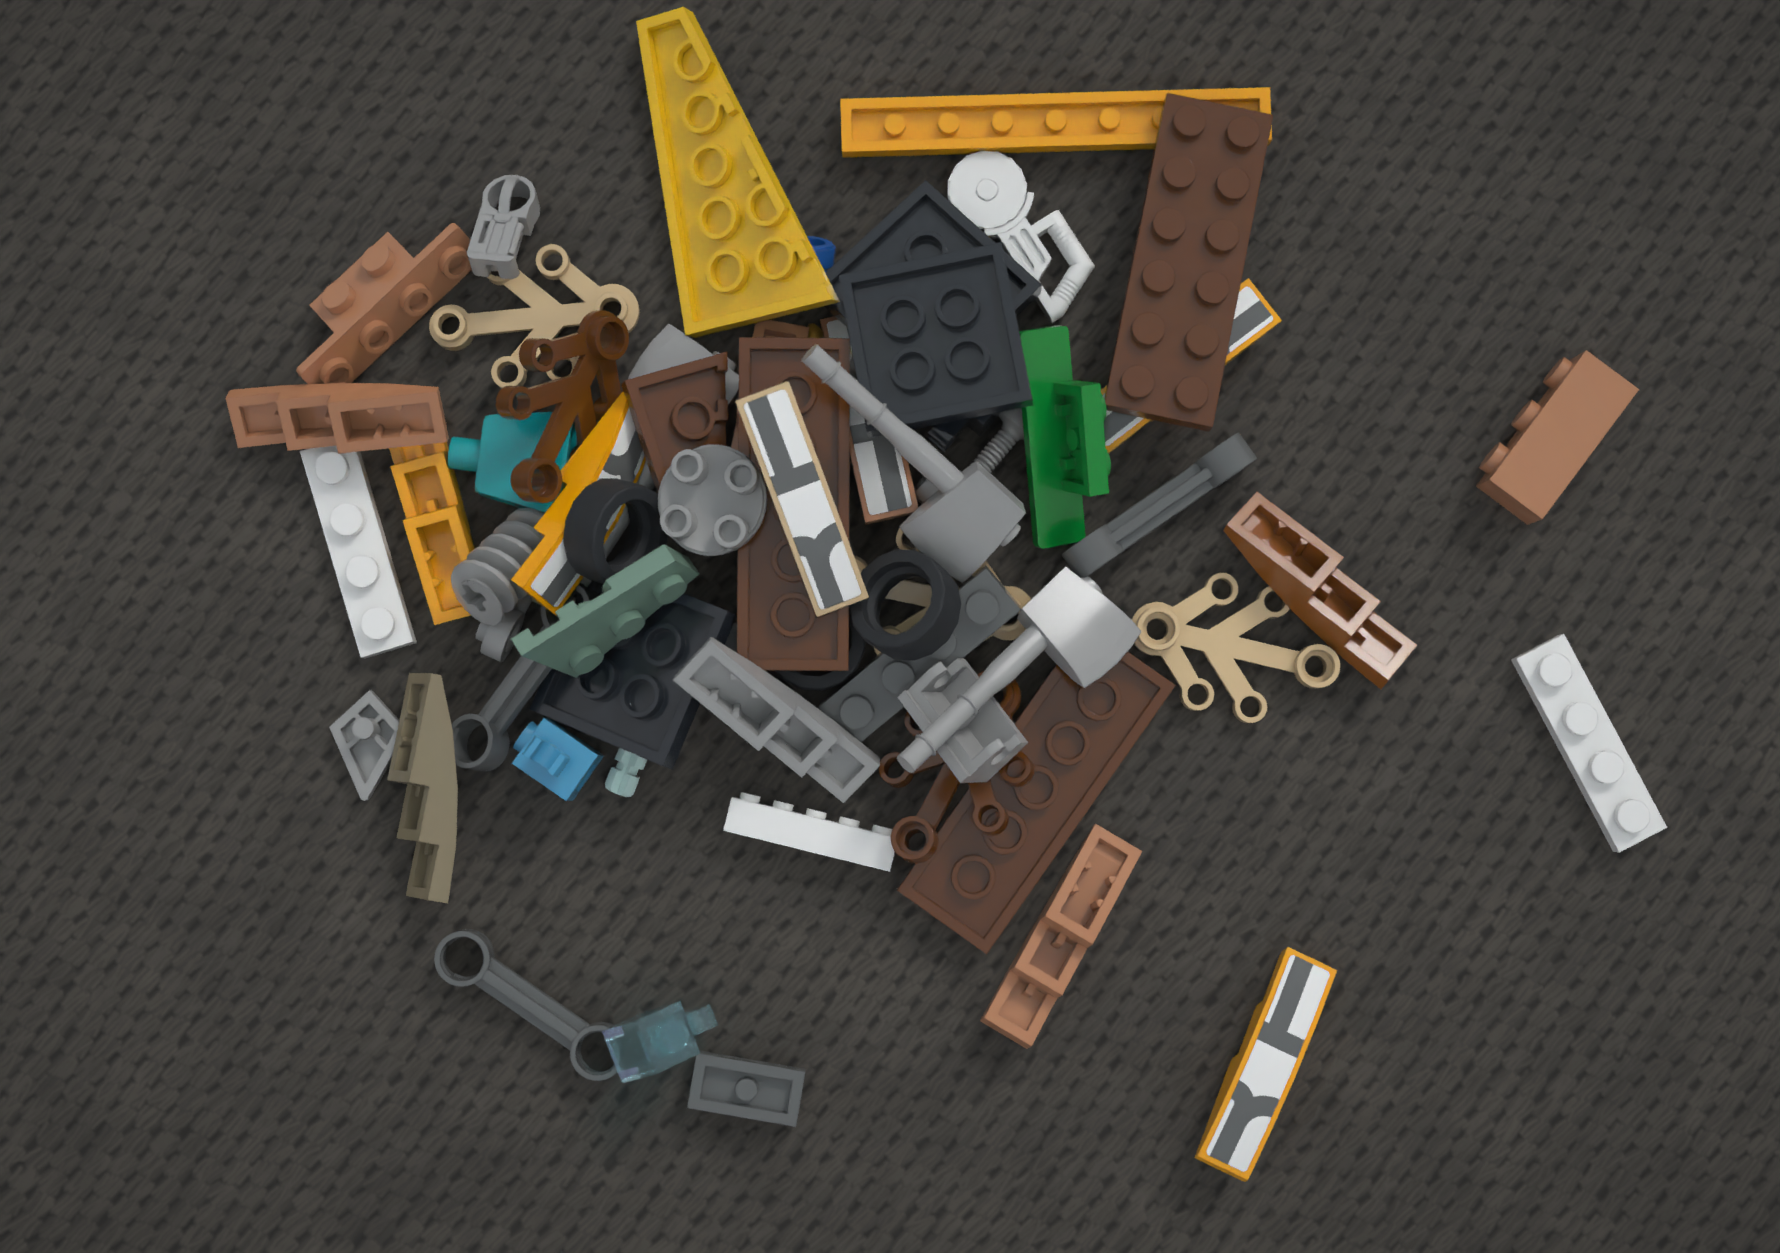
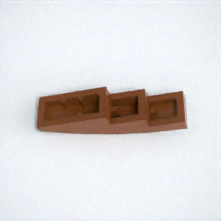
(1311, 585)

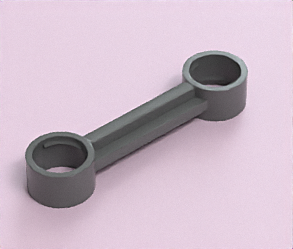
(1159, 506)
(505, 704)
(524, 1000)

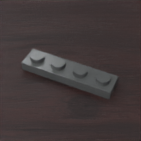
(872, 692)

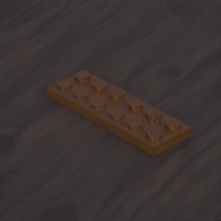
(1188, 262)
(773, 607)
(1075, 748)

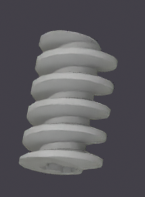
(484, 578)

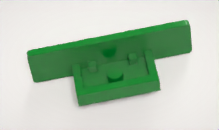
(1061, 439)

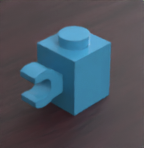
(555, 758)

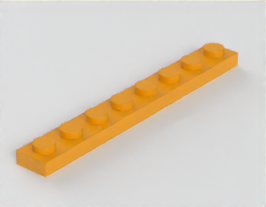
(1018, 121)

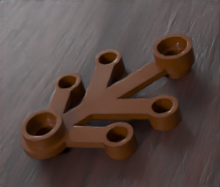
(598, 343)
(945, 788)

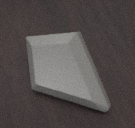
(366, 741)

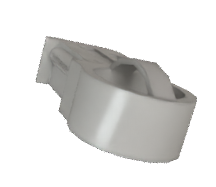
(500, 231)

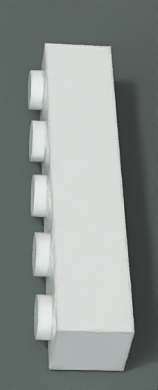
(810, 831)

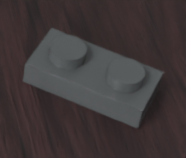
(746, 1088)

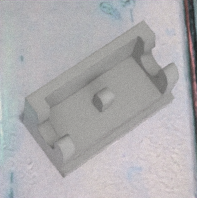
(982, 741)

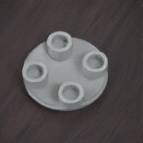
(711, 500)

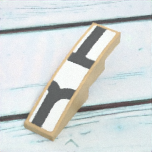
(802, 498)

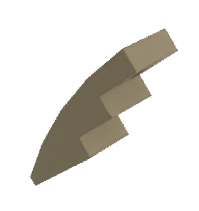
(427, 764)

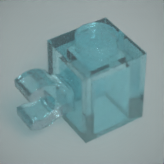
(656, 1039)

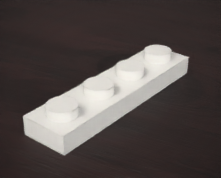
(358, 550)
(1589, 743)

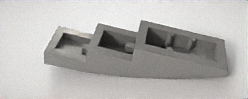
(777, 718)

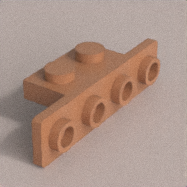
(381, 301)

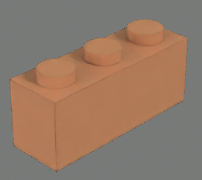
(1555, 436)

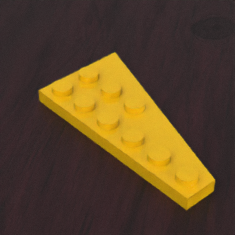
(727, 216)

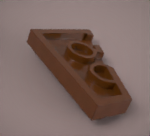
(678, 410)

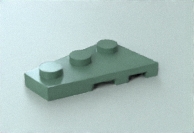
(595, 626)

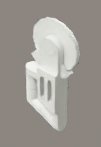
(996, 199)

